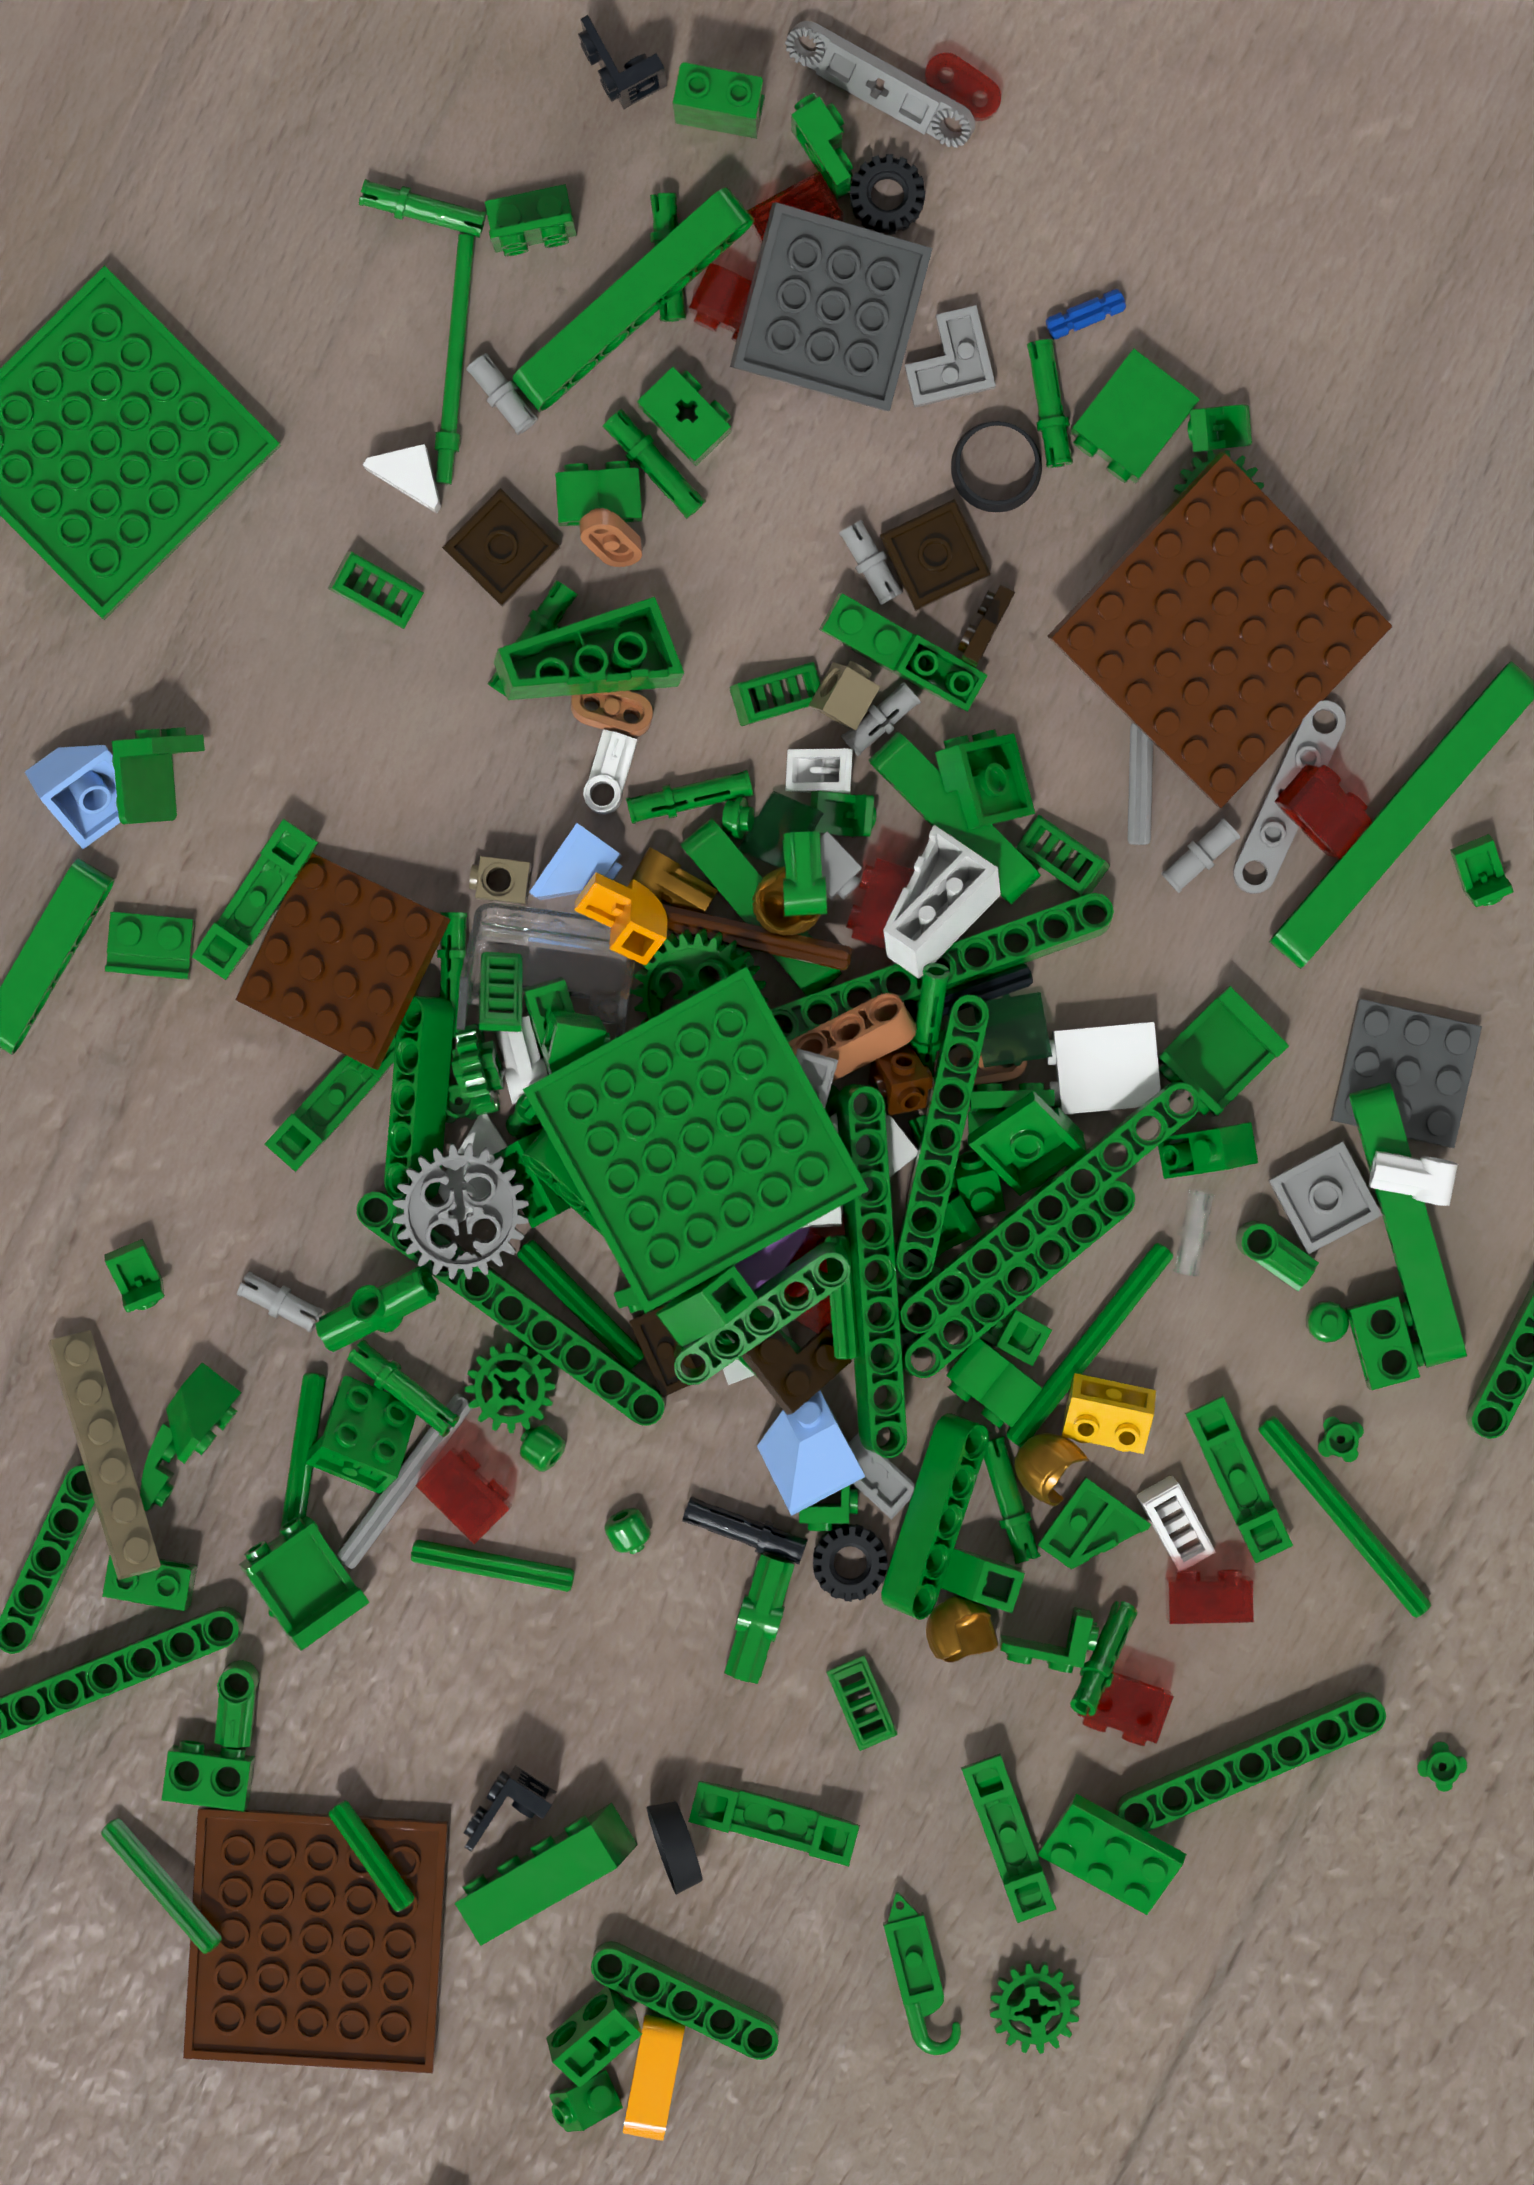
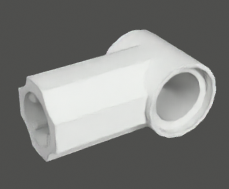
(610, 767)
(521, 1059)
(1423, 1178)

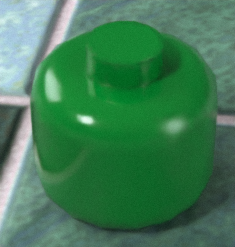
(1327, 1321)
(542, 1447)
(627, 1531)

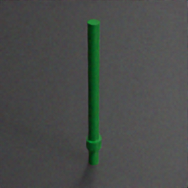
(447, 440)

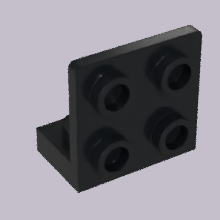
(639, 79)
(529, 1798)

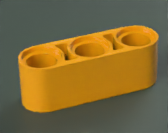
(654, 2078)

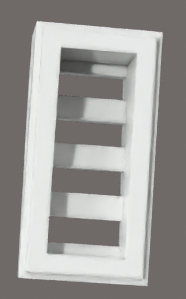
(1158, 1494)

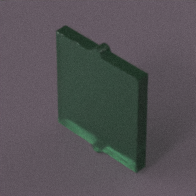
(778, 817)
(1015, 1030)

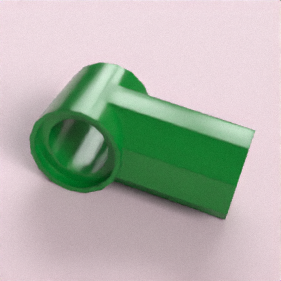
(804, 885)
(1278, 1255)
(235, 1707)

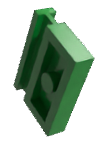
(150, 945)

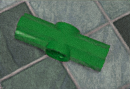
(377, 1308)
(759, 1618)

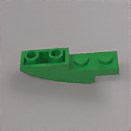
(903, 652)

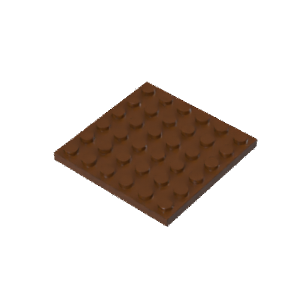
(1220, 630)
(310, 1945)

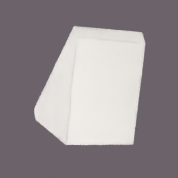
(408, 472)
(819, 770)

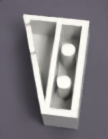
(940, 902)

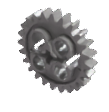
(498, 1206)

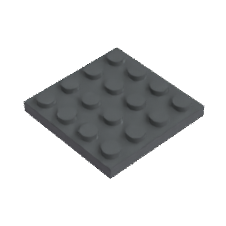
(831, 307)

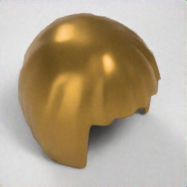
(769, 907)
(1043, 1462)
(960, 1629)

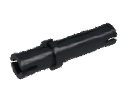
(742, 1529)

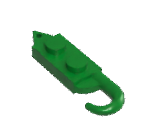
(917, 1974)

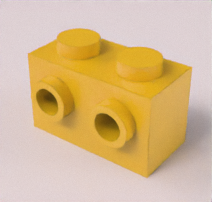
(1109, 1413)

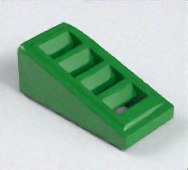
(343, 573)
(743, 703)
(1092, 876)
(500, 990)
(875, 1736)

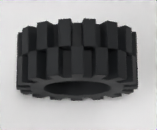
(882, 169)
(850, 1588)

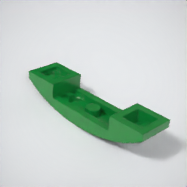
(256, 900)
(326, 1109)
(1013, 1334)
(1238, 1479)
(774, 1821)
(1008, 1838)

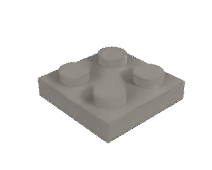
(1325, 1197)

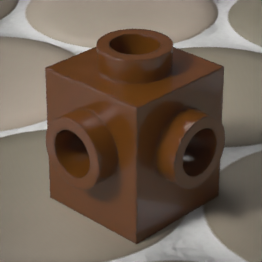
(901, 1080)

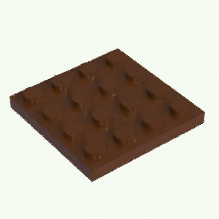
(343, 960)

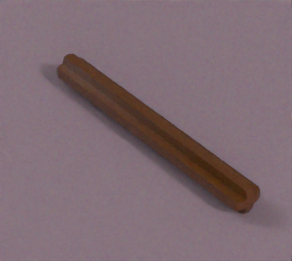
(760, 939)

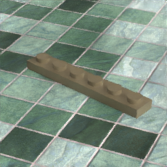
(104, 1455)

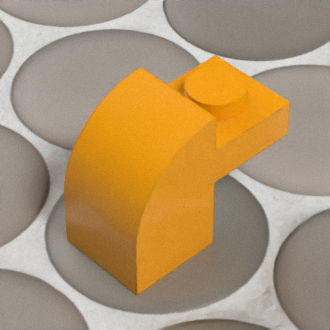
(631, 912)

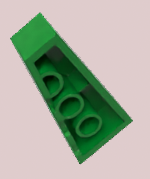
(596, 655)
(546, 1874)

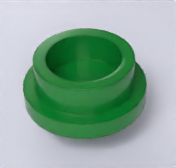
(737, 818)

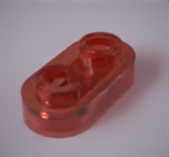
(965, 85)

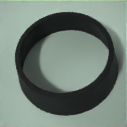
(991, 505)
(674, 1846)

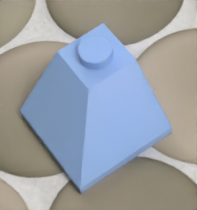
(78, 790)
(576, 864)
(809, 1455)

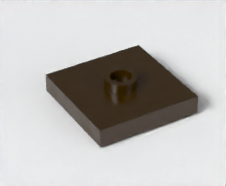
(501, 547)
(935, 555)

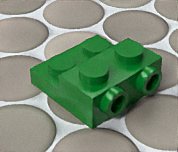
(820, 136)
(986, 777)
(1028, 1143)

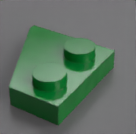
(1090, 1525)

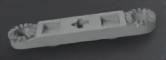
(902, 94)
(1272, 829)

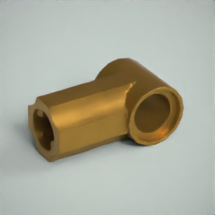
(672, 883)

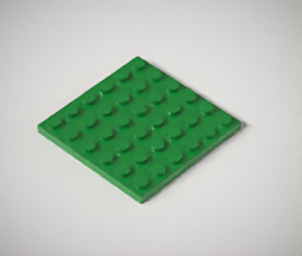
(116, 443)
(695, 1139)

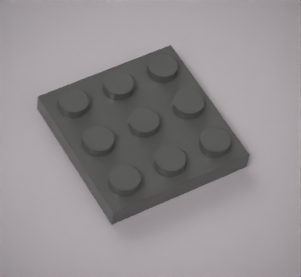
(1423, 1060)

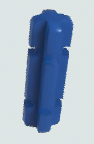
(1085, 314)

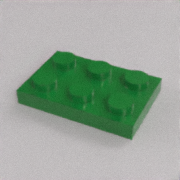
(1112, 1854)

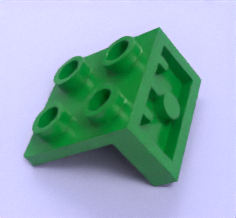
(530, 220)
(363, 1436)

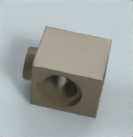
(845, 694)
(520, 880)

